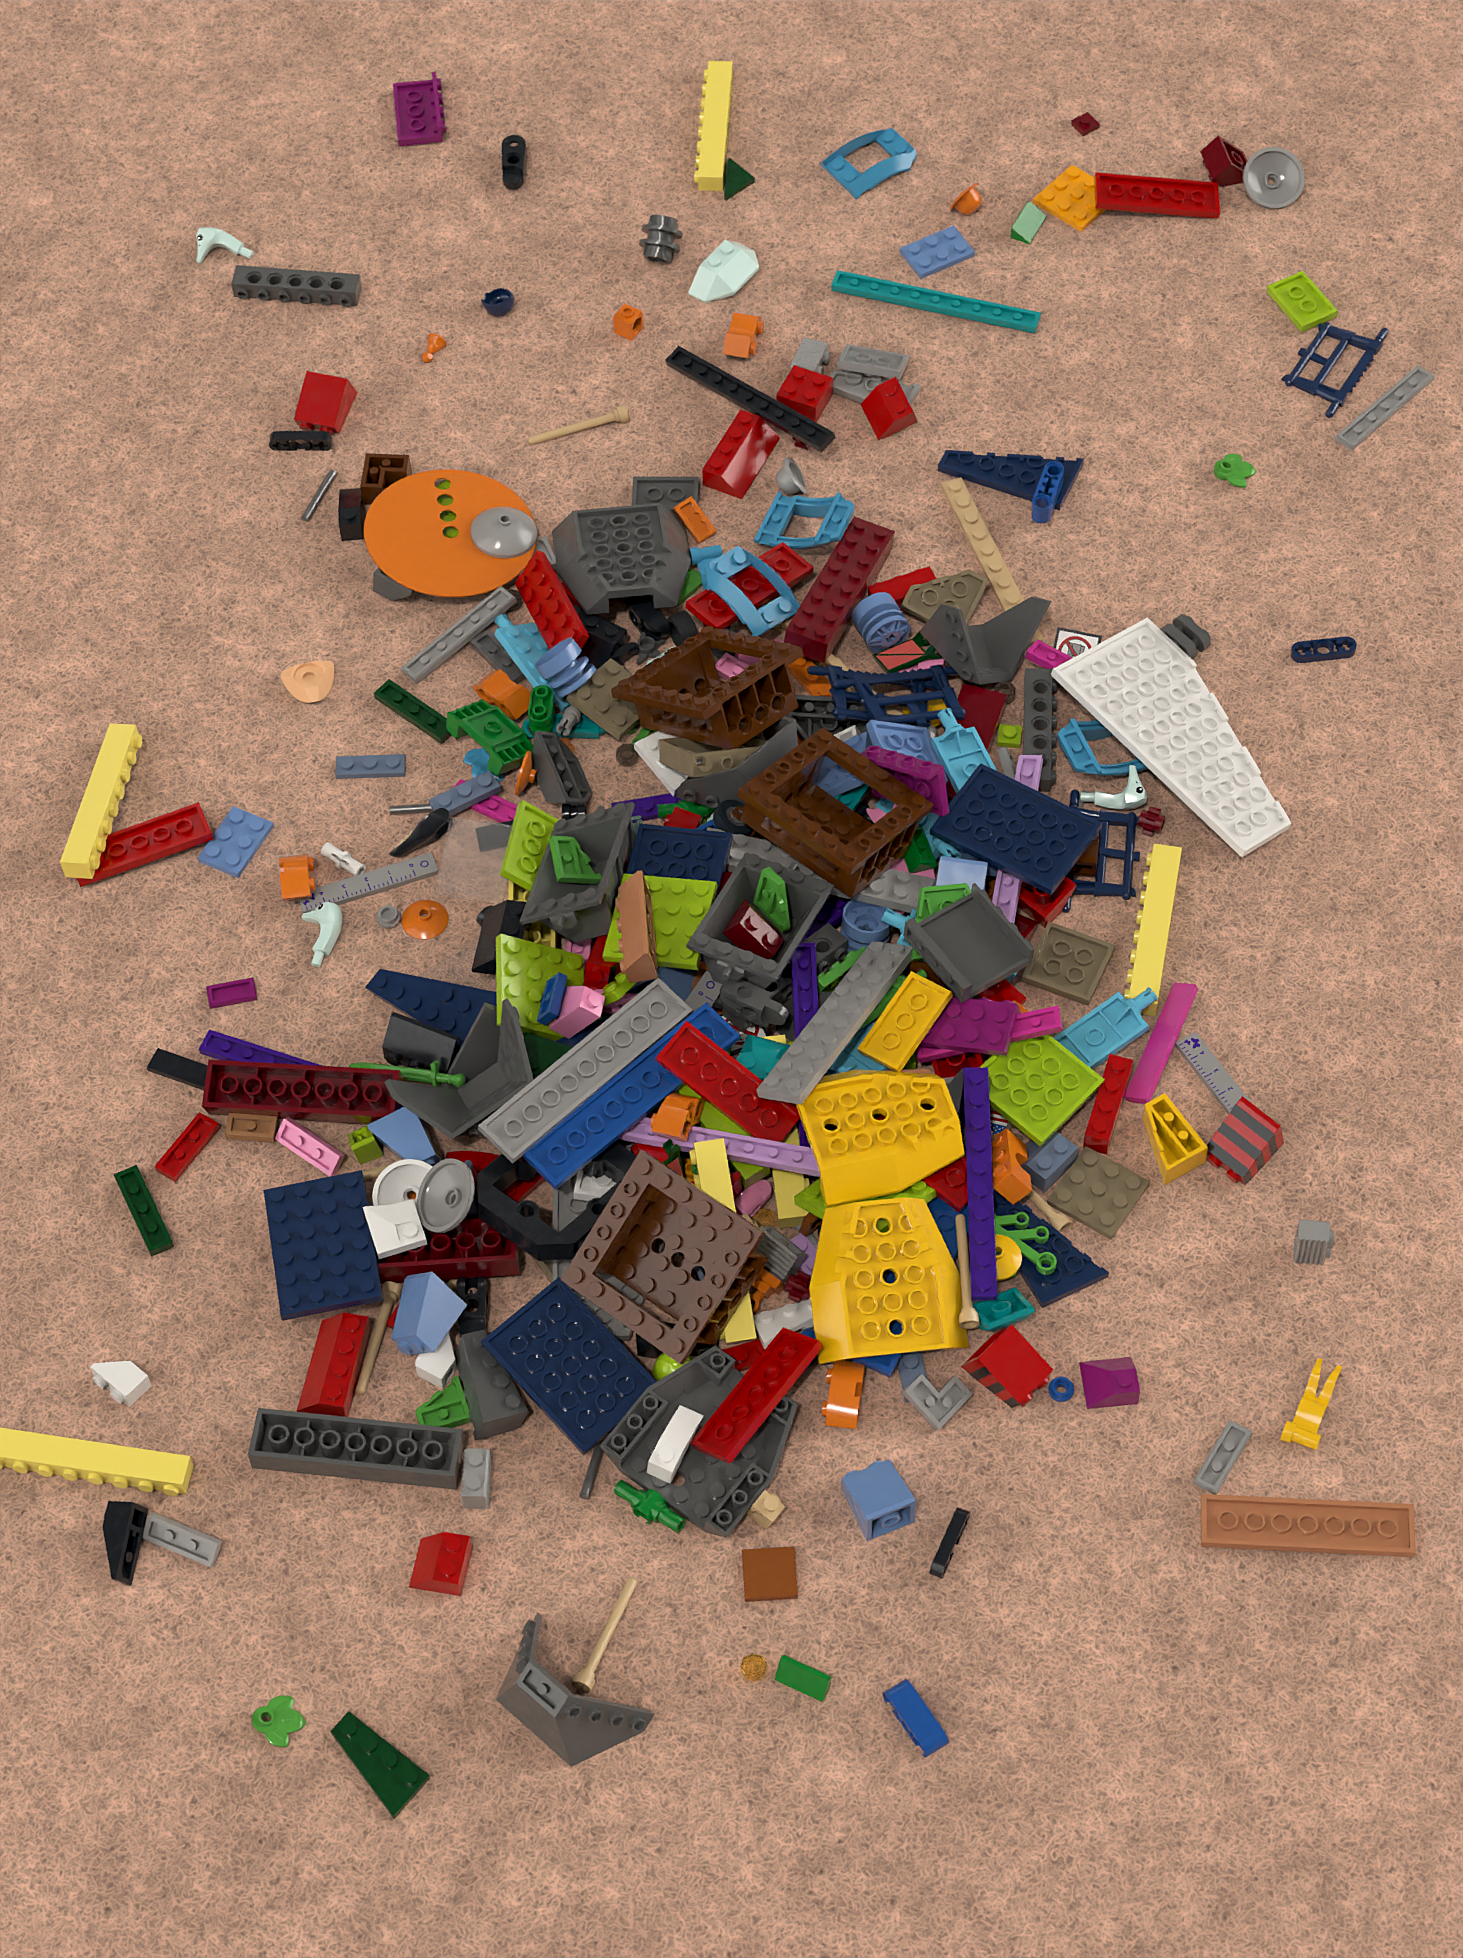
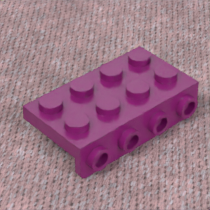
(419, 111)
(919, 775)
(974, 1026)

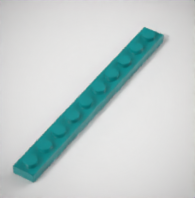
(936, 301)

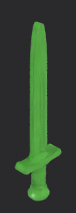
(422, 1075)

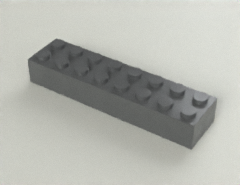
(357, 1448)

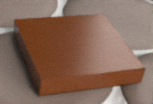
(769, 1574)

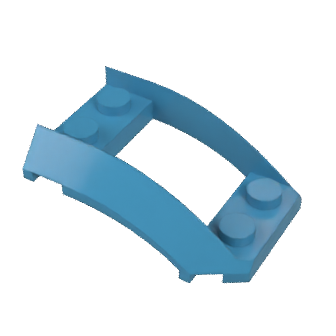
(854, 182)
(834, 509)
(758, 620)
(1080, 756)

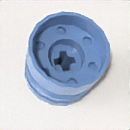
(880, 622)
(567, 670)
(863, 924)

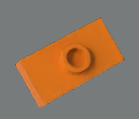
(694, 520)

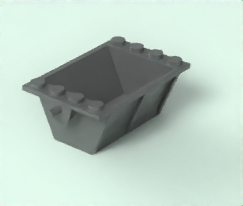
(584, 909)
(722, 956)

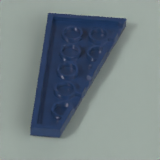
(432, 1001)

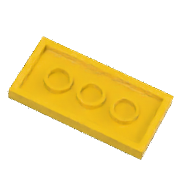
(905, 1022)

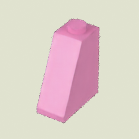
(579, 1009)

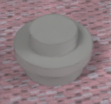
(388, 917)

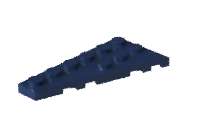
(1009, 474)
(1073, 1269)

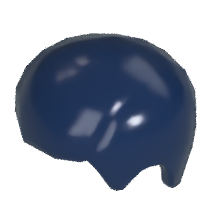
(498, 302)

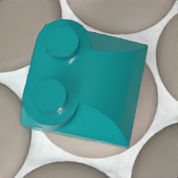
(761, 1055)
(1007, 1310)

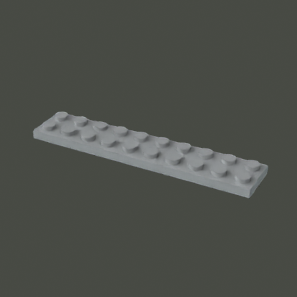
(891, 890)
(835, 1023)
(584, 1070)

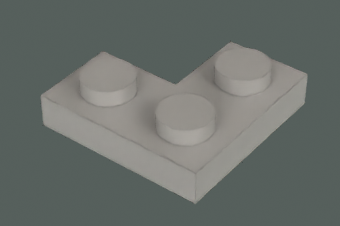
(936, 1405)

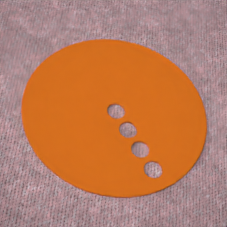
(408, 540)

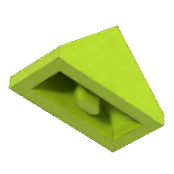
(364, 1145)

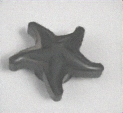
(648, 648)

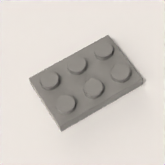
(872, 362)

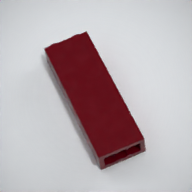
(984, 712)

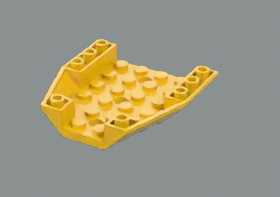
(879, 1156)
(855, 1303)

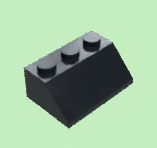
(603, 638)
(498, 920)
(418, 1044)

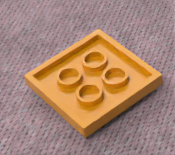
(1071, 198)

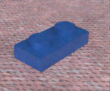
(551, 999)

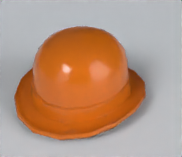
(968, 200)

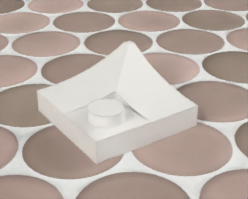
(395, 1228)

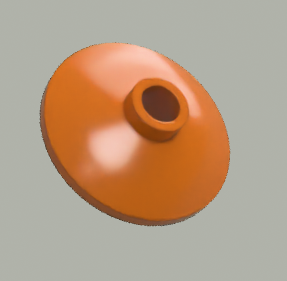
(526, 773)
(427, 926)

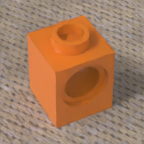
(628, 322)

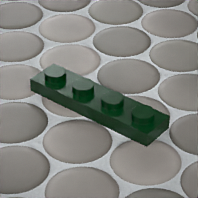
(413, 710)
(143, 1210)

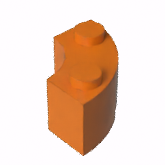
(742, 335)
(507, 695)
(296, 877)
(677, 1116)
(845, 1394)

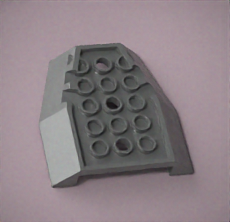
(595, 568)
(713, 1491)

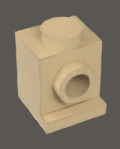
(768, 1506)

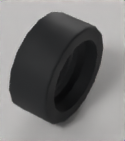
(681, 627)

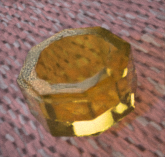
(753, 1667)

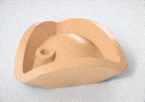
(309, 680)

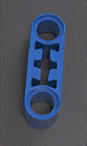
(1050, 480)
(916, 1717)

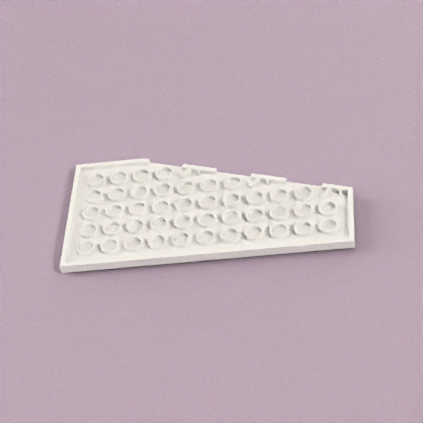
(1172, 723)

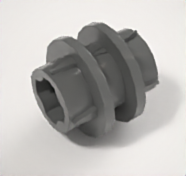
(660, 241)

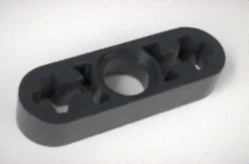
(307, 436)
(951, 1537)

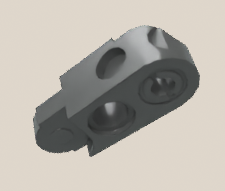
(752, 1003)

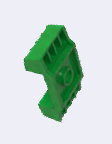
(493, 731)

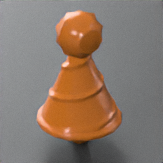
(435, 343)

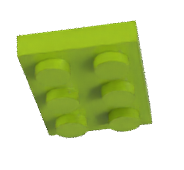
(1302, 301)

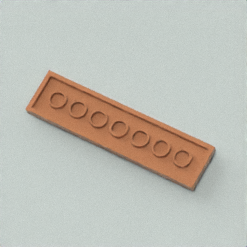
(1307, 1525)

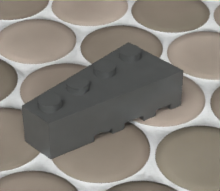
(488, 1389)

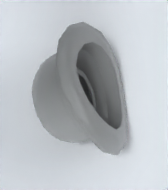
(790, 478)

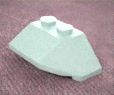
(724, 272)

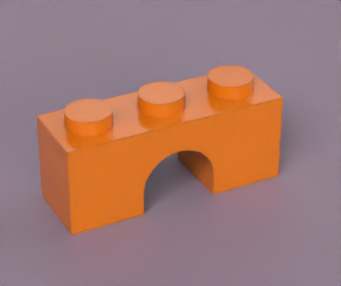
(1007, 1174)

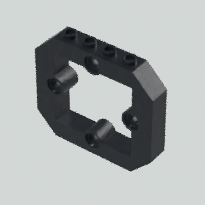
(522, 1221)

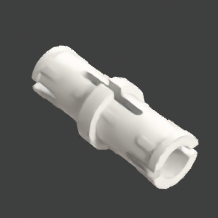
(332, 852)

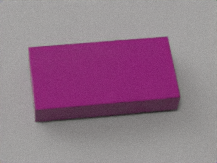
(231, 993)

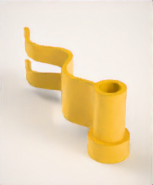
(1310, 1410)

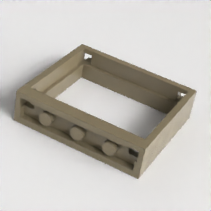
(683, 753)

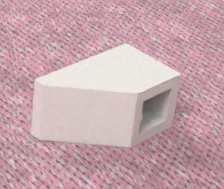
(439, 1365)
(122, 1379)

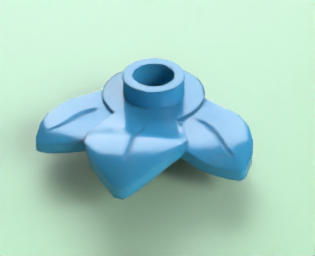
(478, 760)

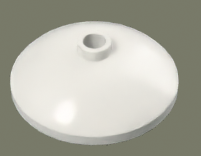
(397, 1180)

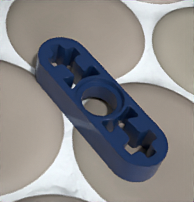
(1328, 643)

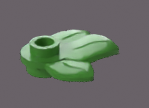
(1234, 470)
(282, 1720)

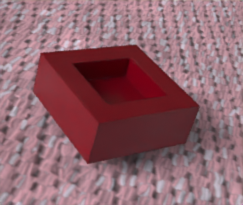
(1085, 124)

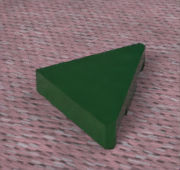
(736, 179)

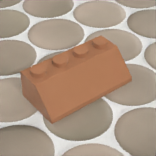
(637, 929)

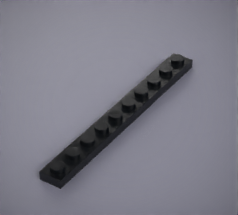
(750, 399)

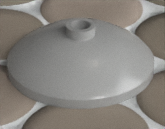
(1282, 169)
(503, 532)
(445, 1195)

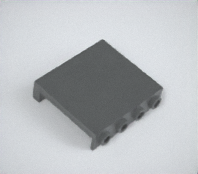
(970, 944)

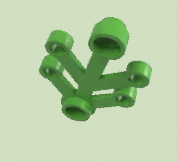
(1028, 1234)

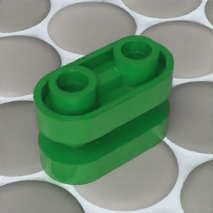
(541, 709)

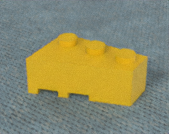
(1172, 1139)

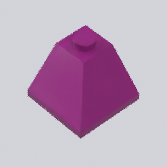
(1109, 1382)

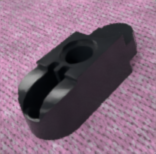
(514, 161)
(647, 618)
(476, 1320)

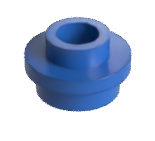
(1061, 1382)

